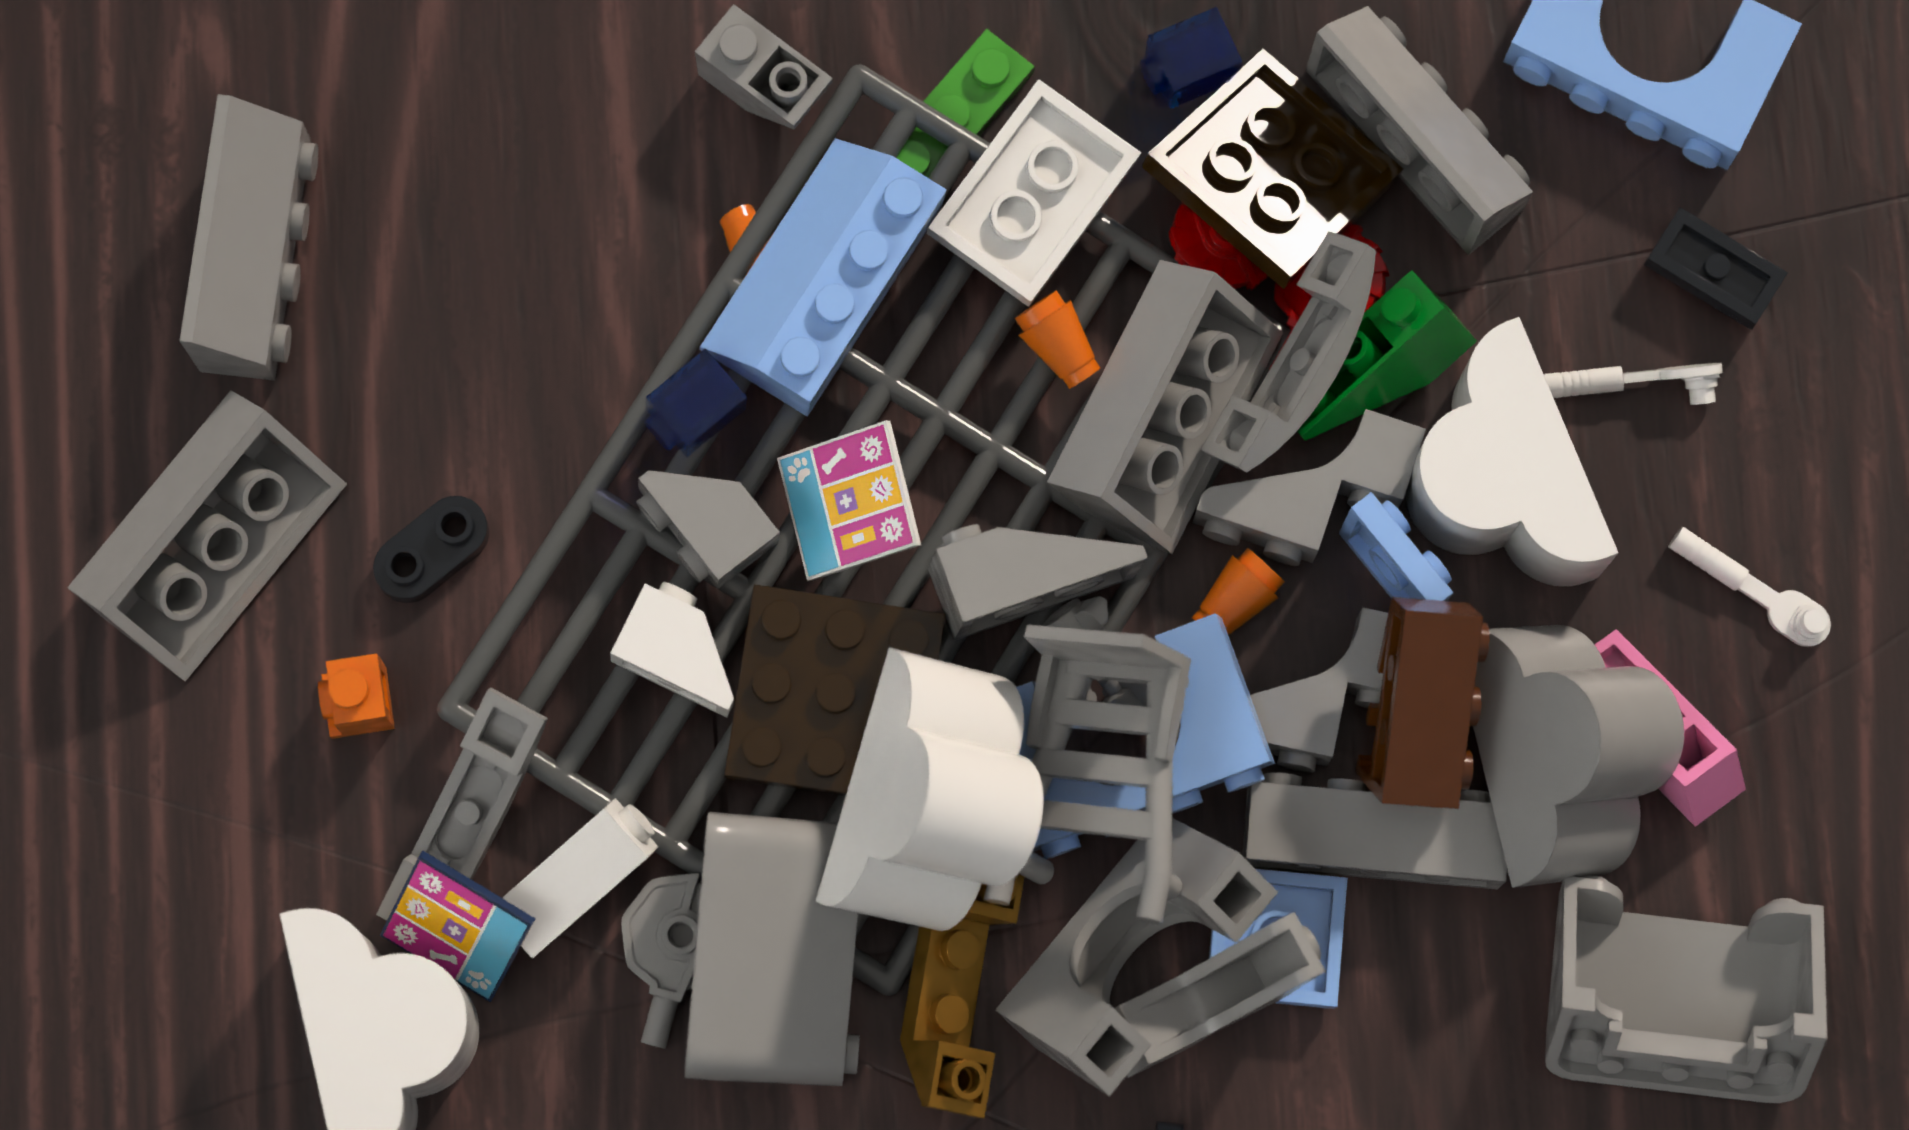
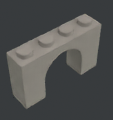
(1067, 991)

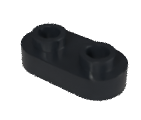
(435, 552)

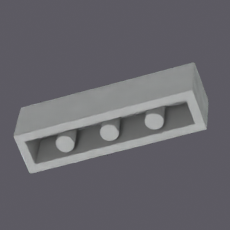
(1356, 835)

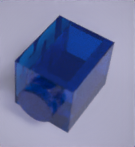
(1190, 58)
(693, 404)

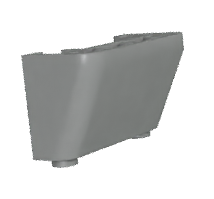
(770, 958)
(1686, 998)

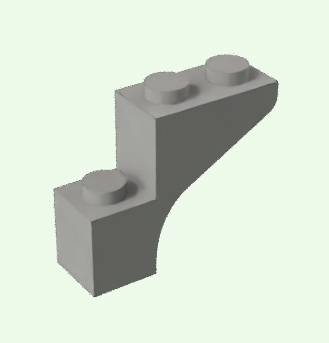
(1293, 508)
(1306, 714)
(1224, 989)

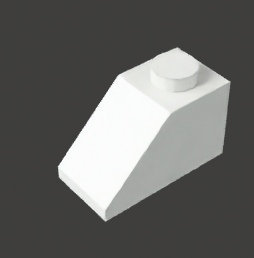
(674, 647)

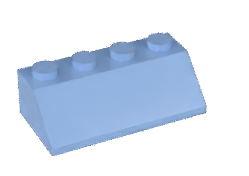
(824, 272)

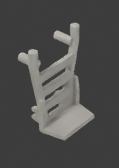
(1066, 702)

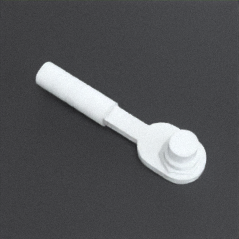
(1698, 378)
(1788, 612)

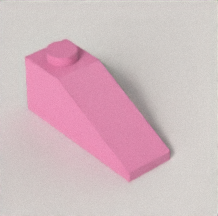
(1709, 764)

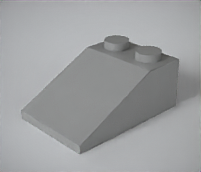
(1018, 572)

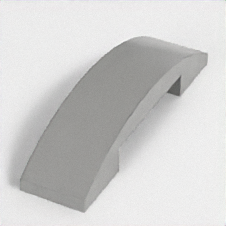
(1308, 362)
(477, 791)

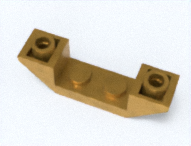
(943, 1009)

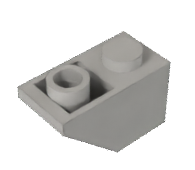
(760, 70)
(712, 520)

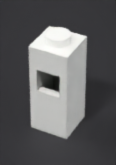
(582, 872)

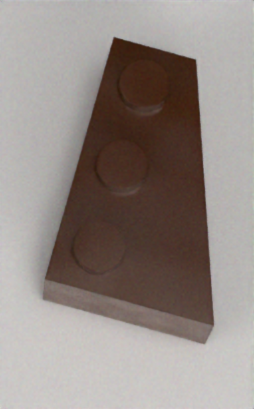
(1425, 703)

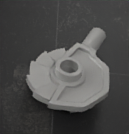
(661, 947)

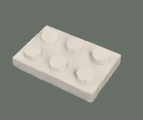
(1033, 193)

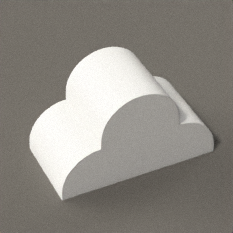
(1508, 471)
(934, 796)
(375, 1023)

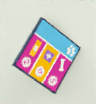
(457, 925)

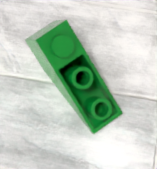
(1397, 349)

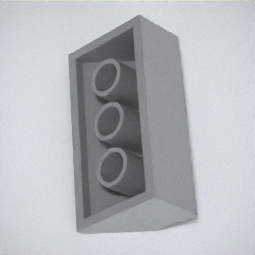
(1413, 120)
(247, 241)
(1159, 397)
(208, 535)

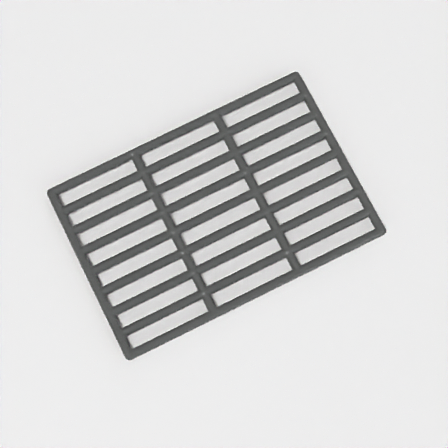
(885, 385)

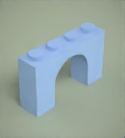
(1700, 114)
(1215, 743)

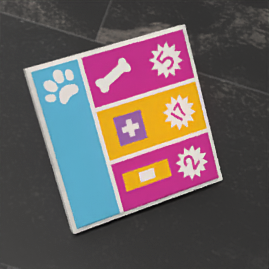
(849, 501)

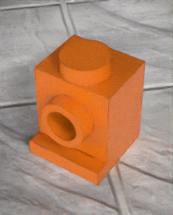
(356, 696)

